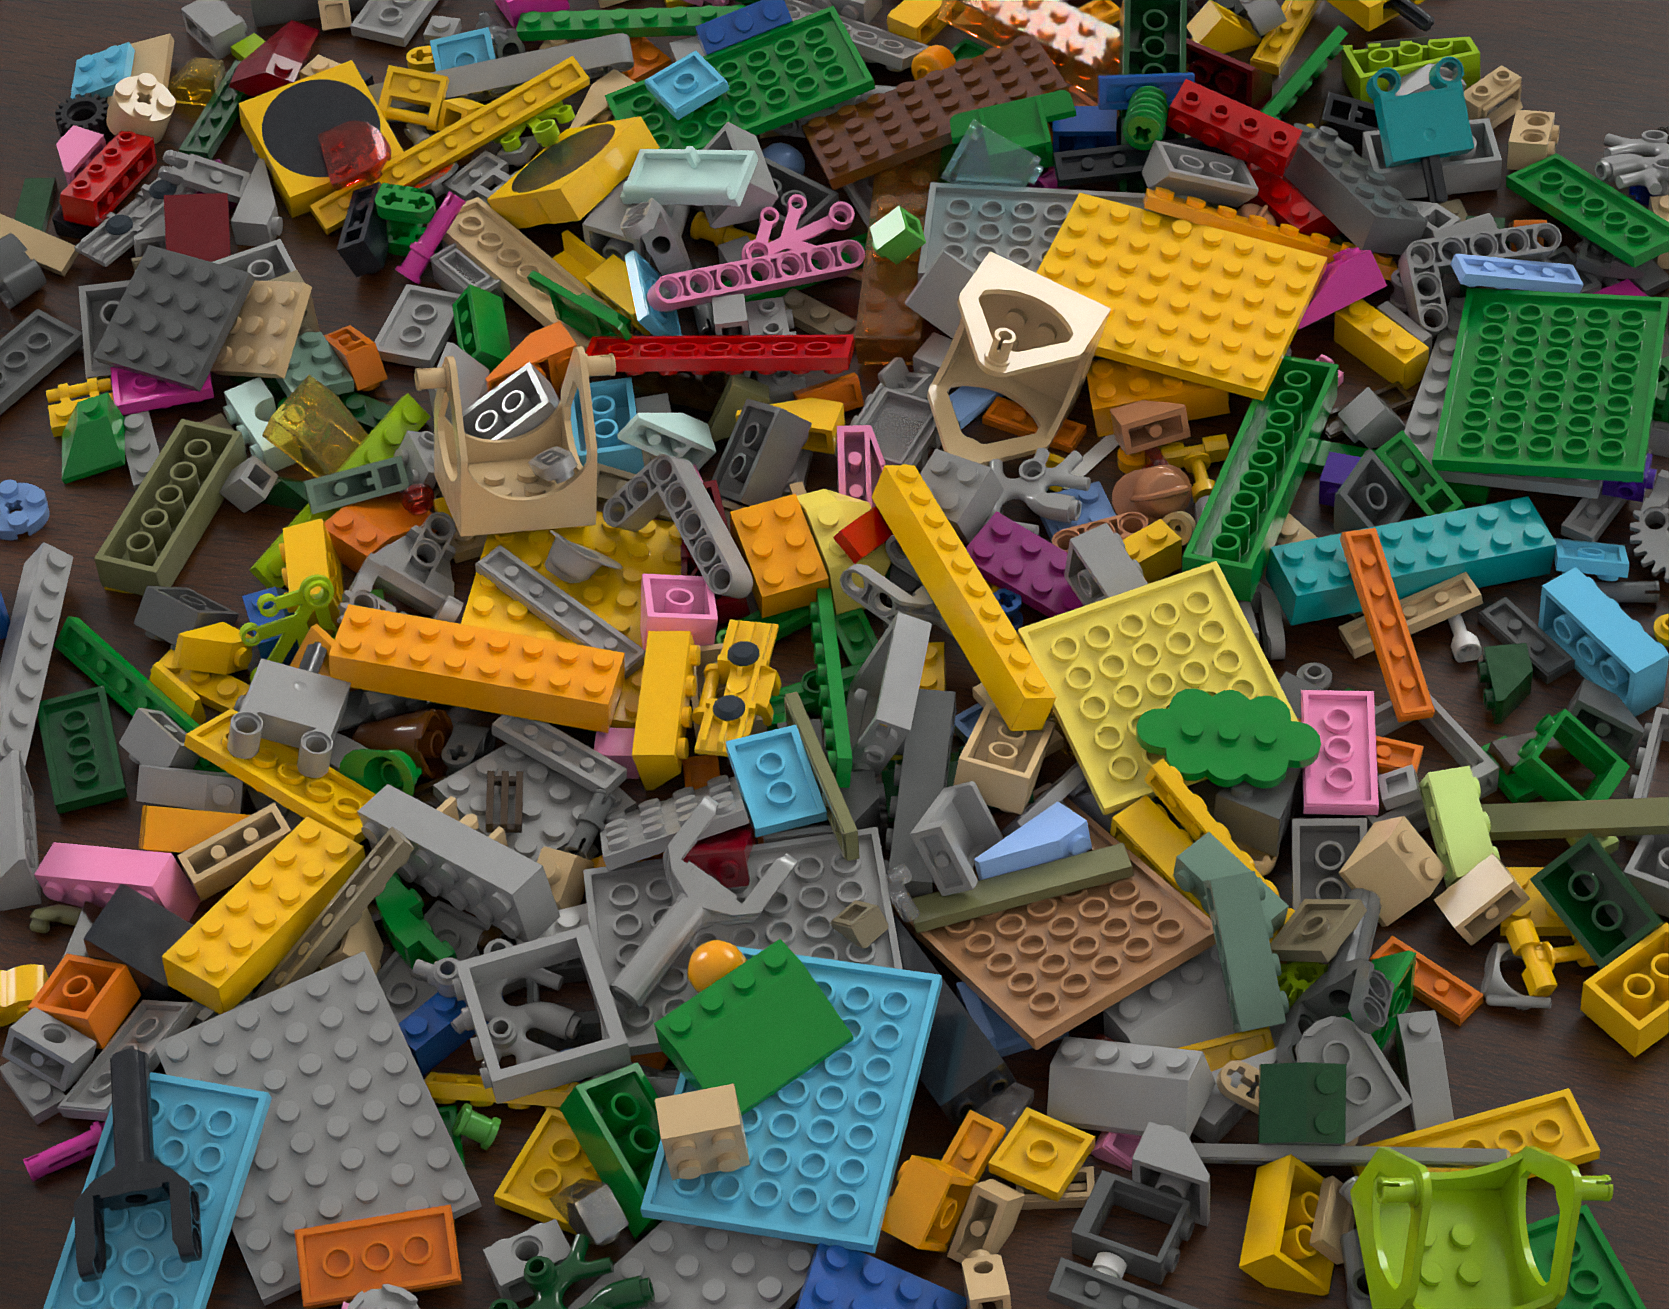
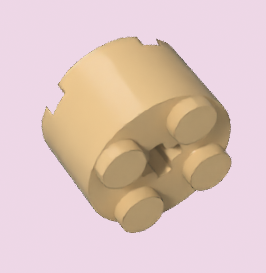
(140, 107)

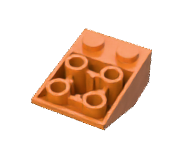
(545, 349)

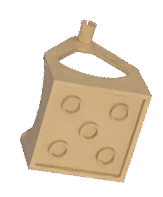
(1020, 341)
(491, 481)

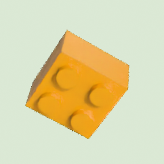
(927, 1203)

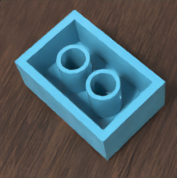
(612, 410)

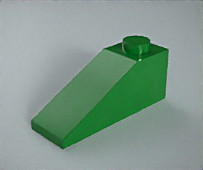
(1418, 476)

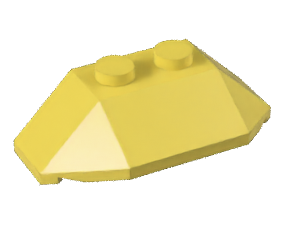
(827, 515)

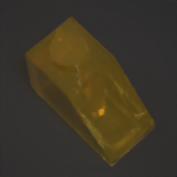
(197, 81)

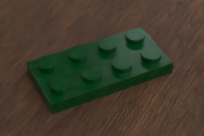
(81, 750)

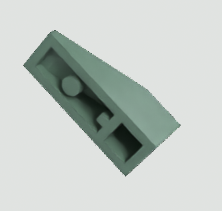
(356, 484)

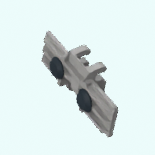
(117, 231)

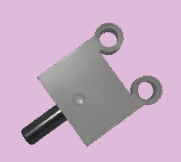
(292, 709)

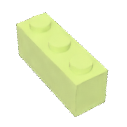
(1457, 820)

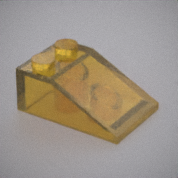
(315, 428)

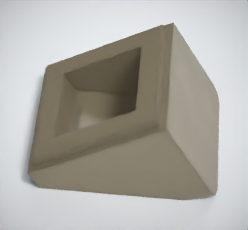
(860, 923)

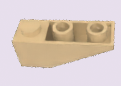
(595, 107)

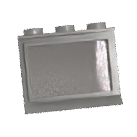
(901, 426)

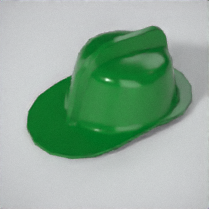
(378, 768)

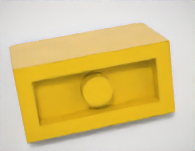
(578, 258)

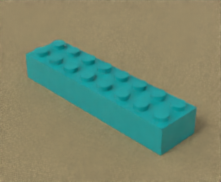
(1486, 541)

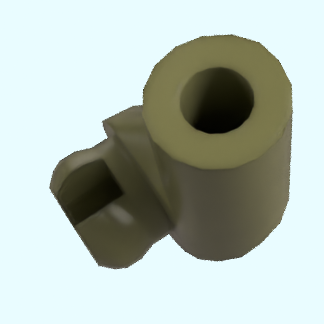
(55, 913)

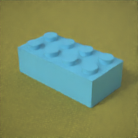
(1604, 641)

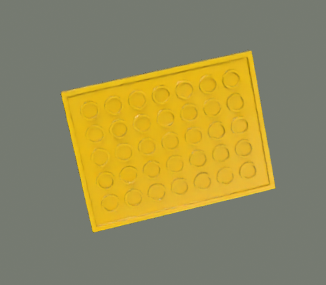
(1185, 293)
(607, 593)

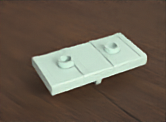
(690, 176)

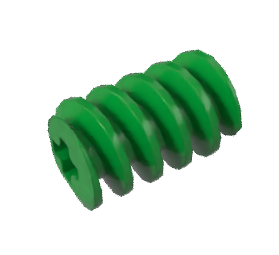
(1145, 117)

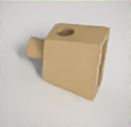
(564, 875)
(985, 1280)

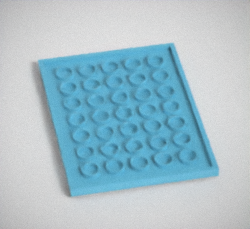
(832, 1136)

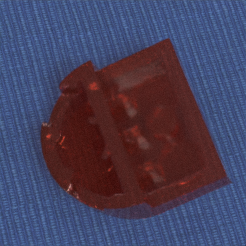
(354, 153)

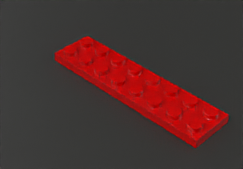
(727, 353)

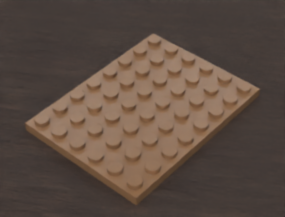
(1074, 952)

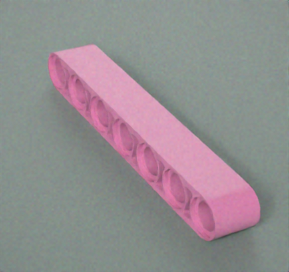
(768, 266)

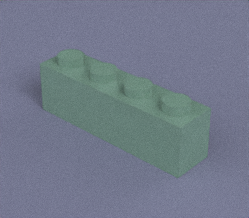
(1245, 951)

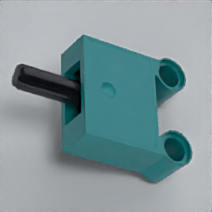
(1423, 123)

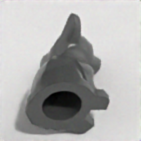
(504, 40)

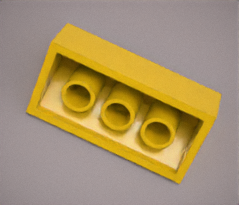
(664, 706)

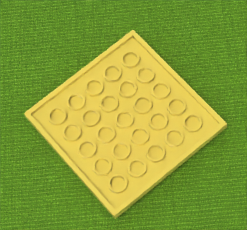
(1134, 657)

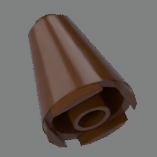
(417, 734)

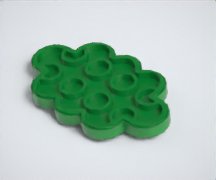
(1228, 738)

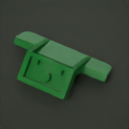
(1020, 121)
(581, 310)

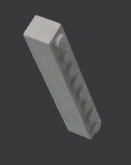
(30, 645)

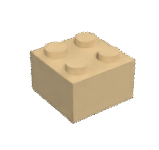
(702, 1132)

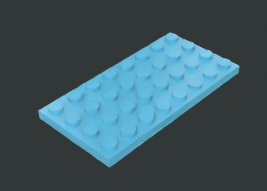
(210, 1140)

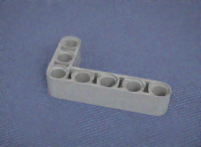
(1436, 264)
(677, 486)

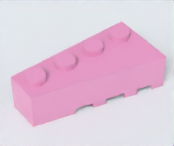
(94, 873)

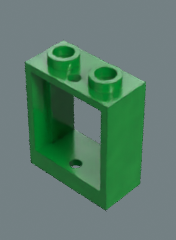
(1582, 745)

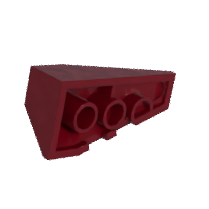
(276, 60)

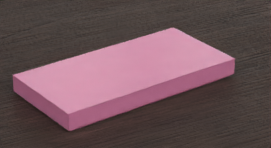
(1345, 772)

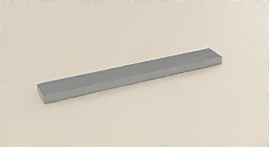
(1346, 1155)

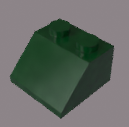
(1302, 1104)

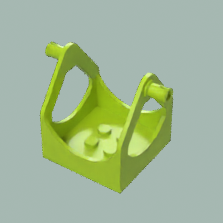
(1464, 1232)

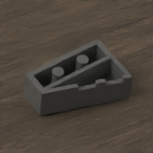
(1257, 814)

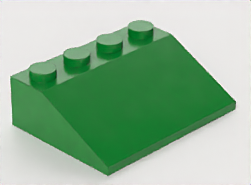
(754, 1028)

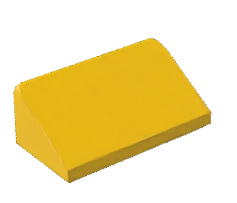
(178, 692)

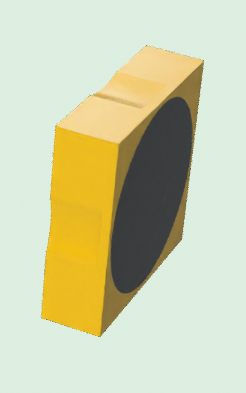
(287, 124)
(572, 174)

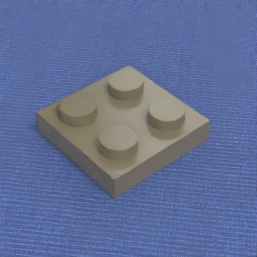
(1317, 929)

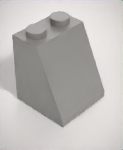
(603, 228)

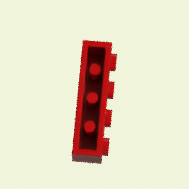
(1234, 128)
(108, 178)

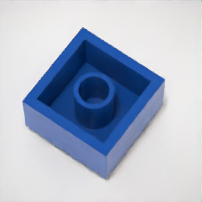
(1085, 131)

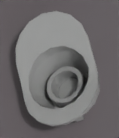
(575, 562)

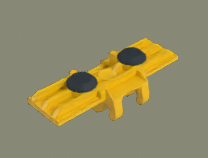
(748, 688)

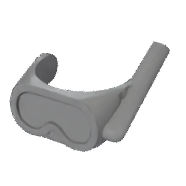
(1497, 990)

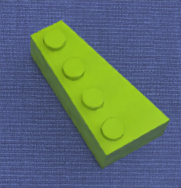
(1362, 64)

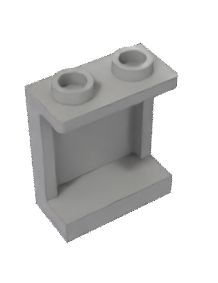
(953, 835)

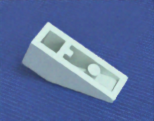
(670, 435)

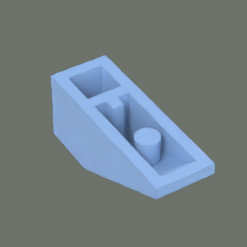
(1045, 838)

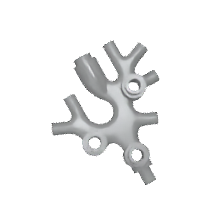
(1628, 169)
(1034, 484)
(505, 1018)

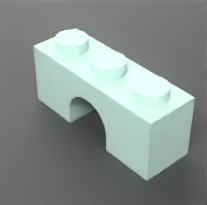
(251, 408)

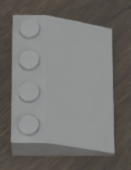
(1177, 1007)

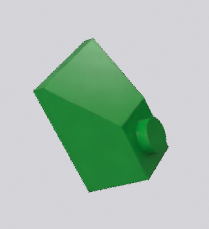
(93, 439)

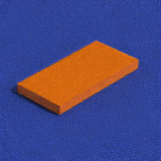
(359, 1255)

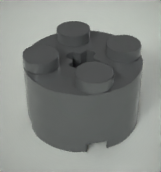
(18, 273)

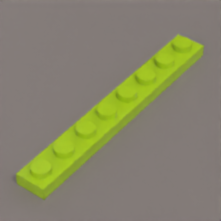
(377, 446)

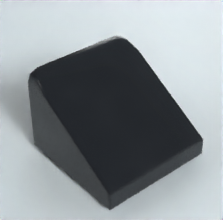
(69, 228)

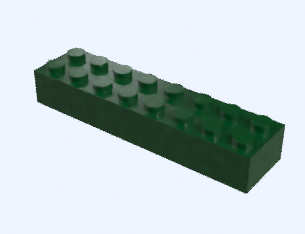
(1150, 43)

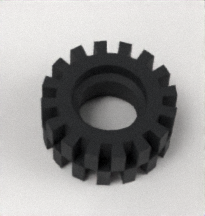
(85, 108)

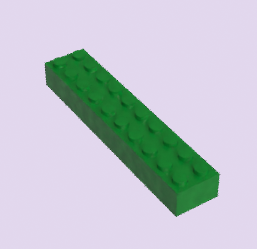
(1263, 474)

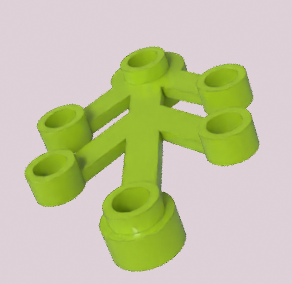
(544, 131)
(296, 625)

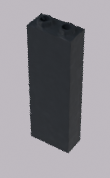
(959, 1060)

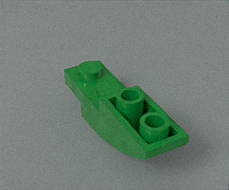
(406, 927)

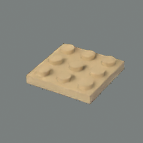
(264, 331)

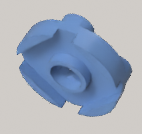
(33, 508)

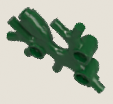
(551, 1282)

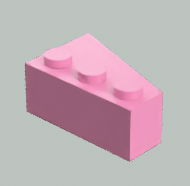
(858, 462)

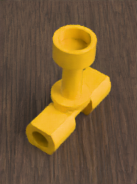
(1197, 460)
(1541, 957)

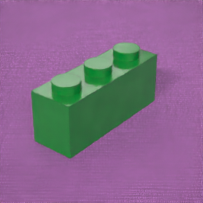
(482, 326)

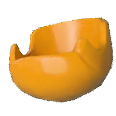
(712, 962)

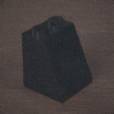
(137, 934)

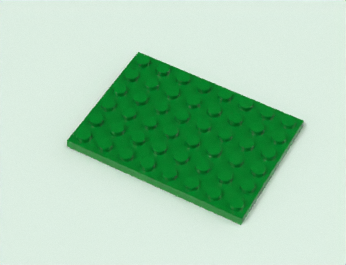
(1552, 385)

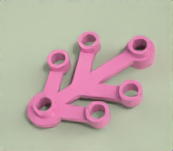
(790, 237)

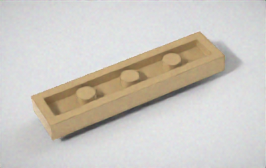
(1420, 611)

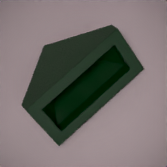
(288, 494)

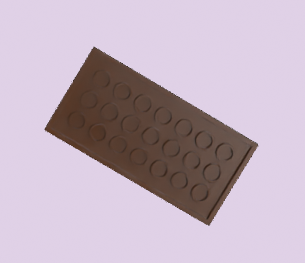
(918, 113)

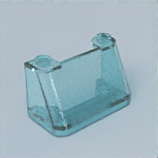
(991, 161)

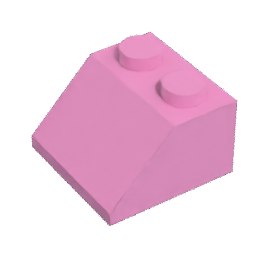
(678, 605)

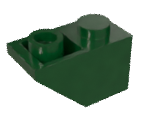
(1507, 678)

